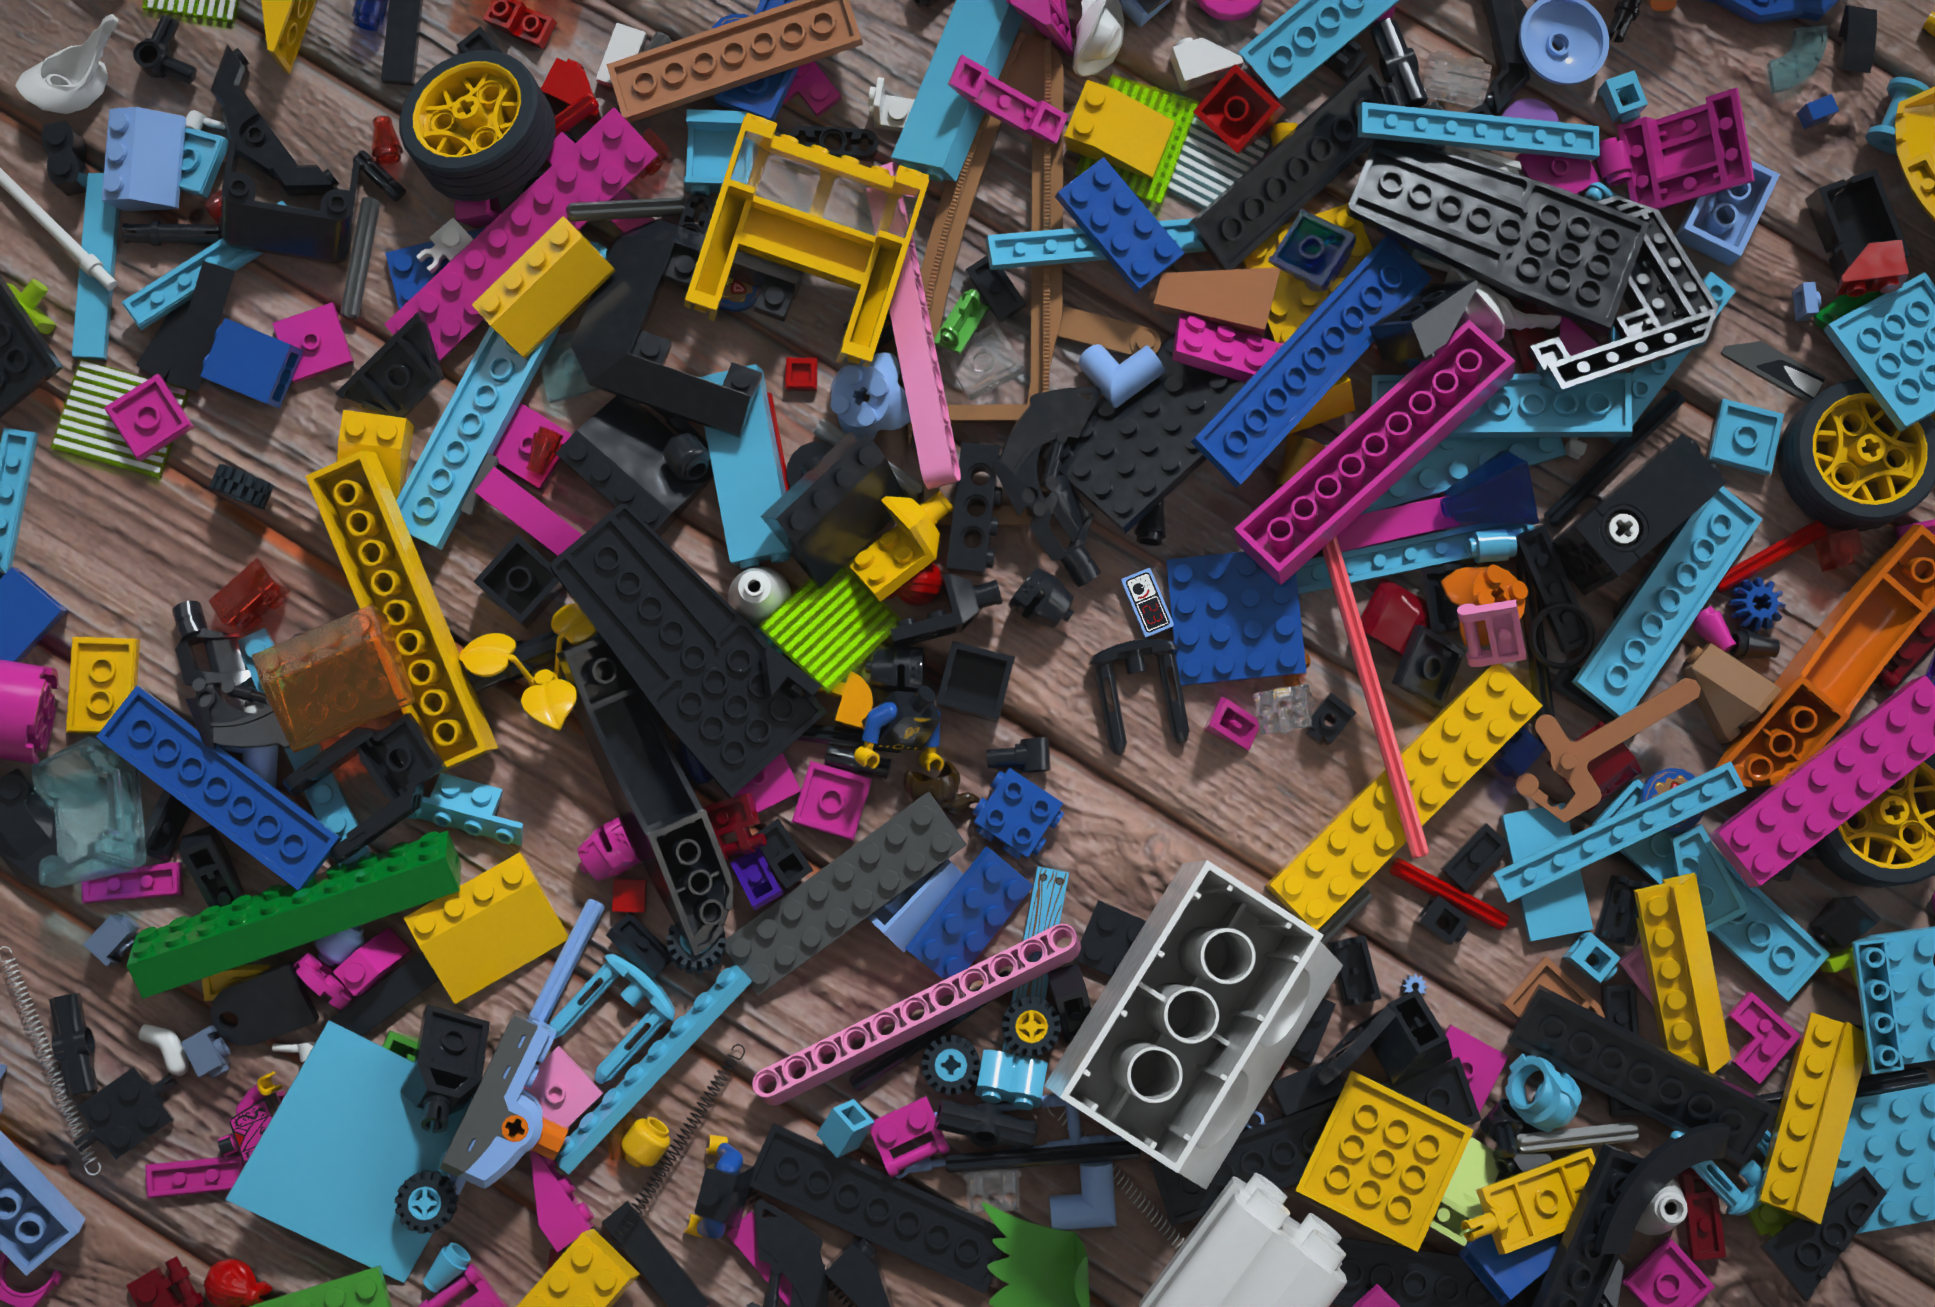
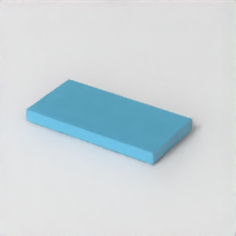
(1560, 905)

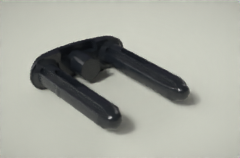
(1134, 653)

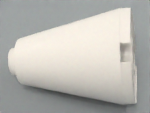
(761, 604)

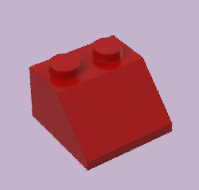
(1239, 109)

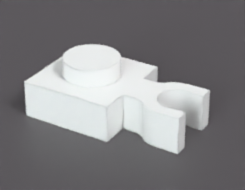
(448, 244)

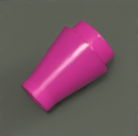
(1713, 629)

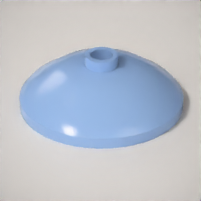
(1575, 30)

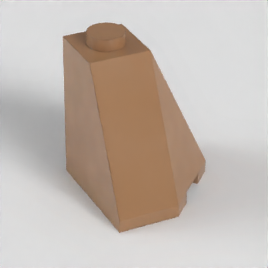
(1729, 690)

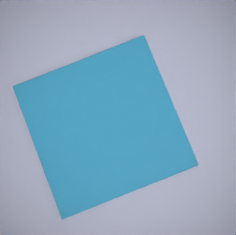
(343, 1152)

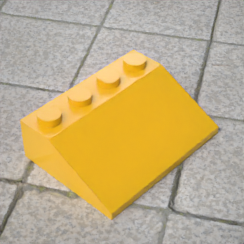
(487, 928)

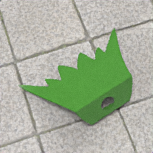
(1043, 1266)

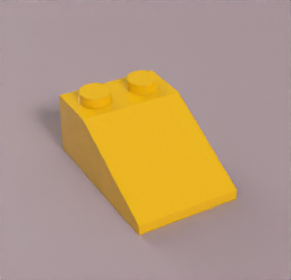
(285, 27)
(1118, 129)
(380, 434)

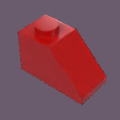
(566, 84)

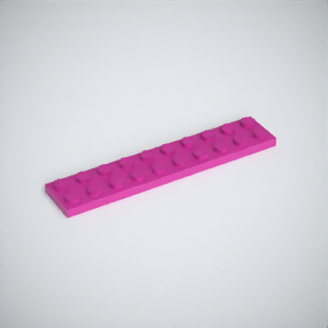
(588, 172)

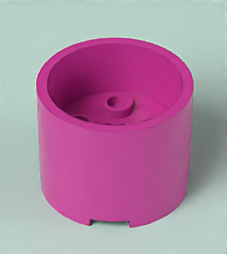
(26, 710)

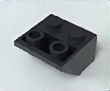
(1411, 1040)

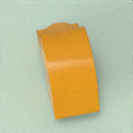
(855, 701)

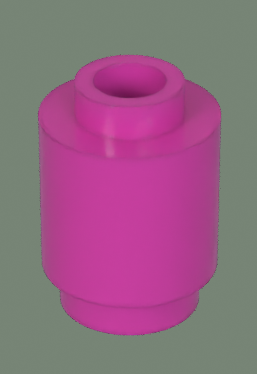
(1614, 162)

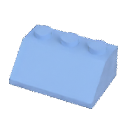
(143, 159)
(909, 910)

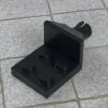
(964, 606)
(446, 1065)

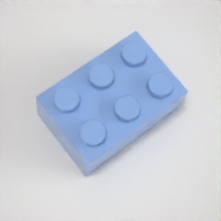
(1725, 220)

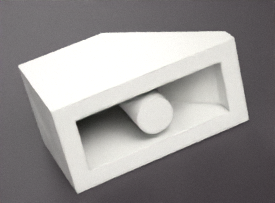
(1201, 62)

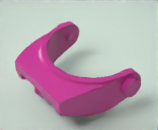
(24, 1299)

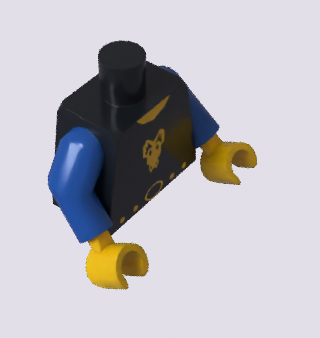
(903, 723)
(721, 1191)

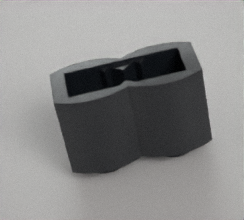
(65, 157)

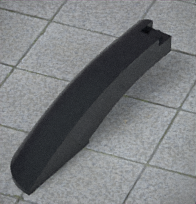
(651, 793)

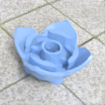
(887, 401)

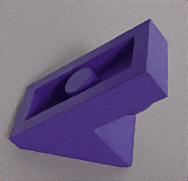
(757, 878)

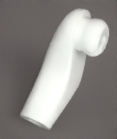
(170, 1046)

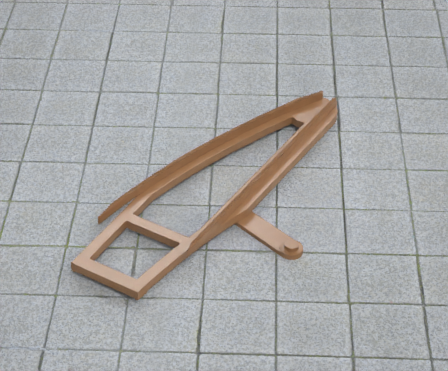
(1037, 72)

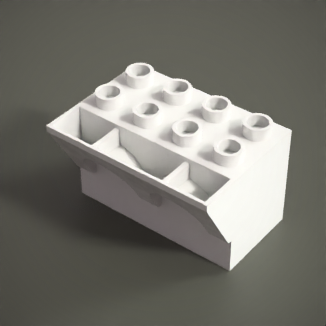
(1196, 1021)

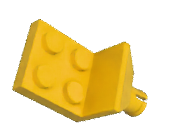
(905, 547)

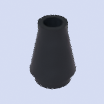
(1151, 527)
(1753, 645)

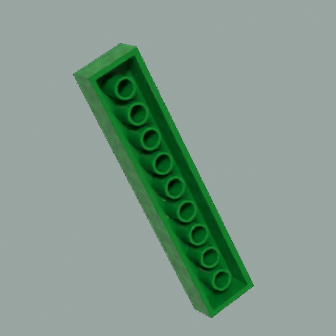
(292, 917)

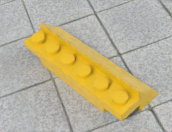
(1682, 972)
(1813, 1118)

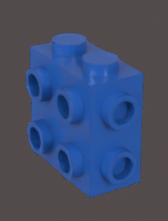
(1017, 814)

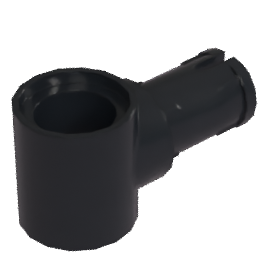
(1028, 755)

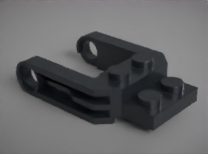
(398, 762)

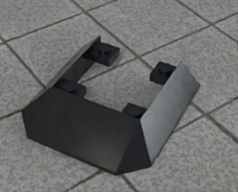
(1667, 314)
(630, 362)

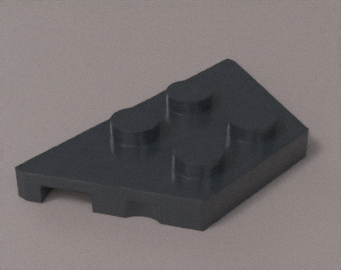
(398, 372)

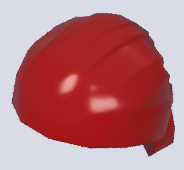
(922, 587)
(233, 1284)

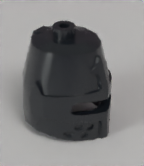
(1043, 599)
(897, 668)

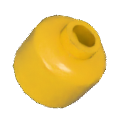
(646, 1142)

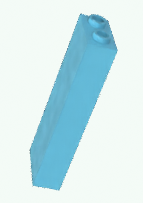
(940, 119)
(748, 482)

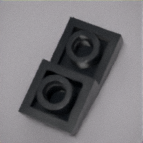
(1859, 39)

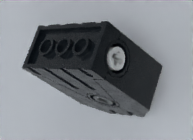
(1637, 514)

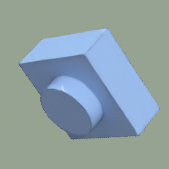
(1806, 301)

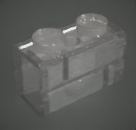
(1456, 78)

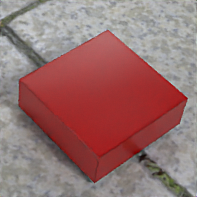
(801, 374)
(629, 895)

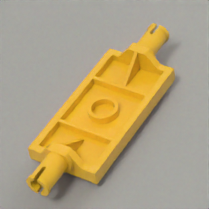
(1531, 1203)

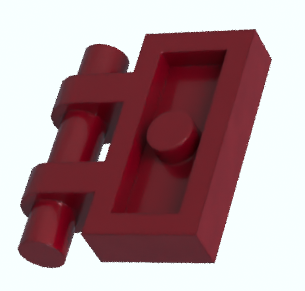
(736, 816)
(156, 1290)

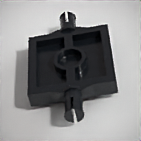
(125, 1112)

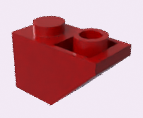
(1877, 268)

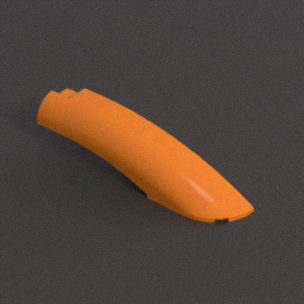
(1839, 662)

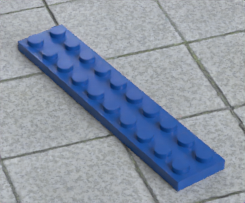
(1309, 362)

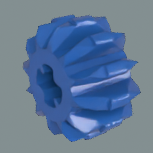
(1768, 601)

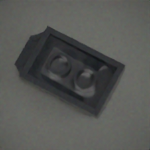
(25, 828)

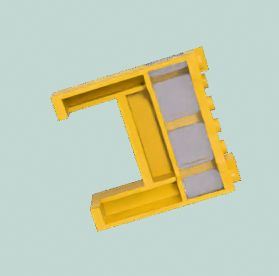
(814, 217)

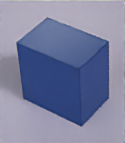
(1817, 111)

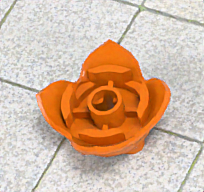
(1483, 586)

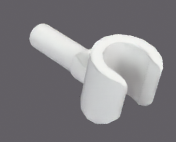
(197, 120)
(1575, 448)
(303, 1049)

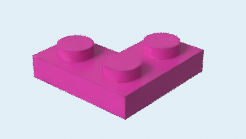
(813, 89)
(1769, 1037)

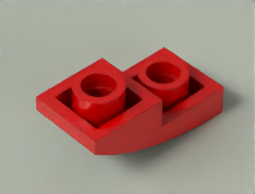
(520, 22)

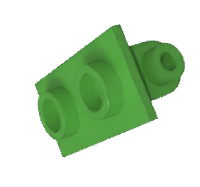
(961, 322)

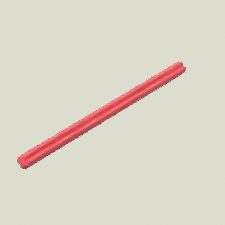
(1375, 700)

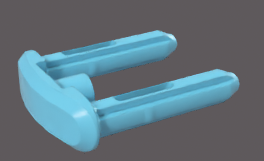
(639, 987)
(1738, 1202)

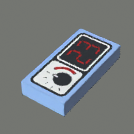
(1147, 603)

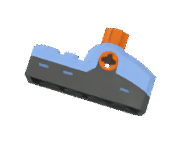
(484, 1141)

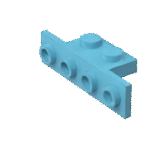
(470, 808)

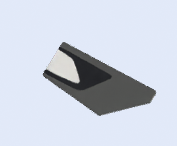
(1777, 368)

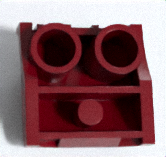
(1392, 616)
(1609, 769)

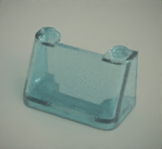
(94, 812)

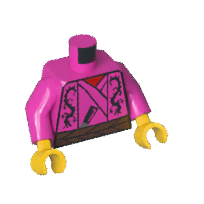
(252, 1117)

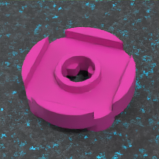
(321, 981)

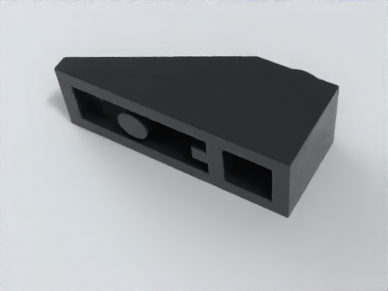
(211, 866)

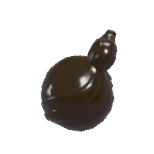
(943, 789)

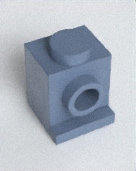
(113, 939)
(207, 1053)

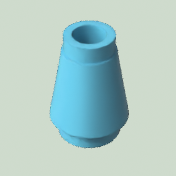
(447, 1266)

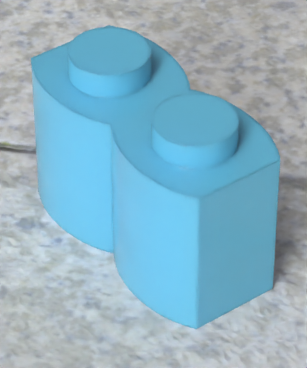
(1011, 1079)

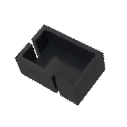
(1853, 218)

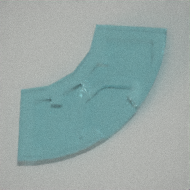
(1800, 60)

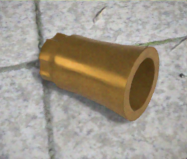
(1297, 454)

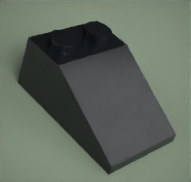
(1422, 322)
(860, 1274)

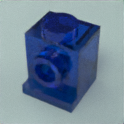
(1518, 753)

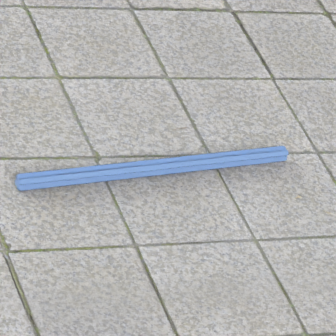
(559, 975)

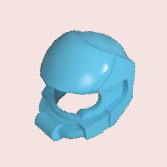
(1554, 1100)

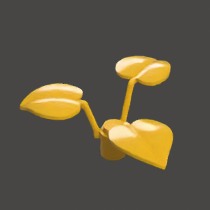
(549, 696)

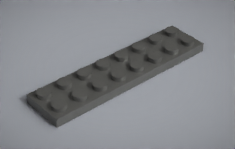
(844, 893)

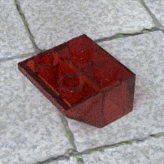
(249, 596)

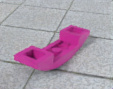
(1005, 102)

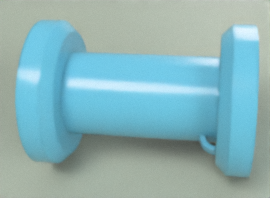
(1883, 135)

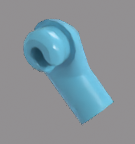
(1598, 191)

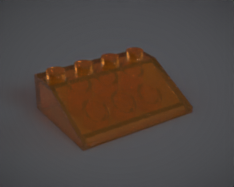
(334, 677)

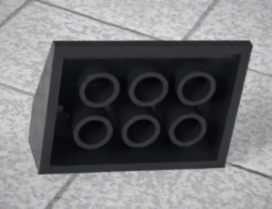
(624, 463)
(835, 507)

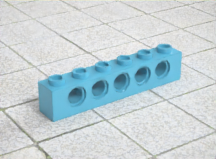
(1651, 377)

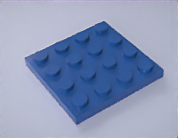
(1233, 620)

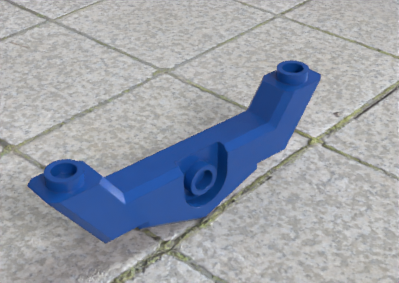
(1777, 10)

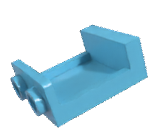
(710, 148)

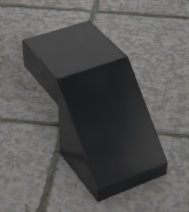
(784, 854)

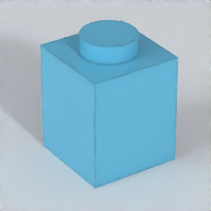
(845, 1128)

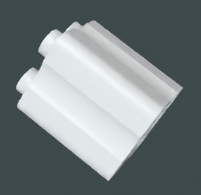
(1252, 1255)

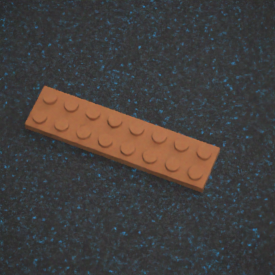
(732, 55)

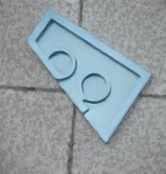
(1717, 891)

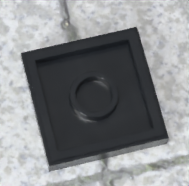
(1428, 666)

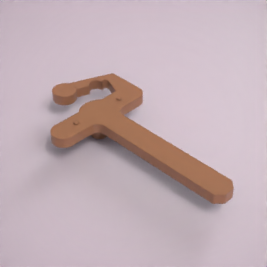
(1572, 758)

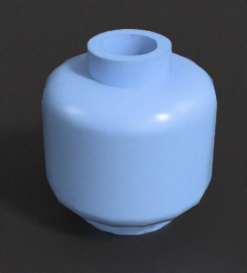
(339, 946)

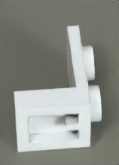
(887, 110)

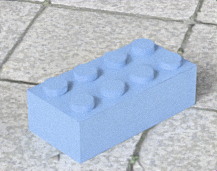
(32, 1211)

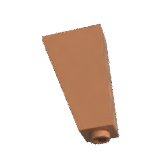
(1219, 296)

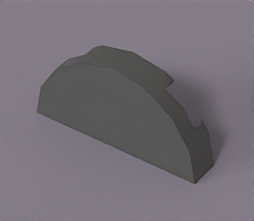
(472, 499)

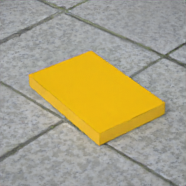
(99, 681)

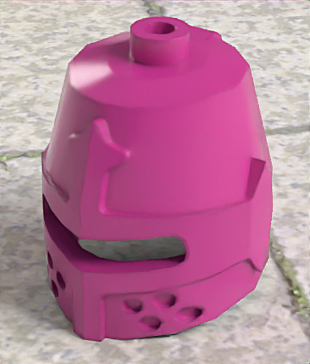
(608, 851)

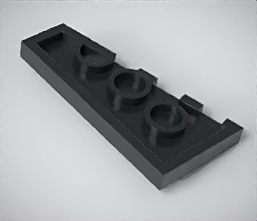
(1808, 1250)

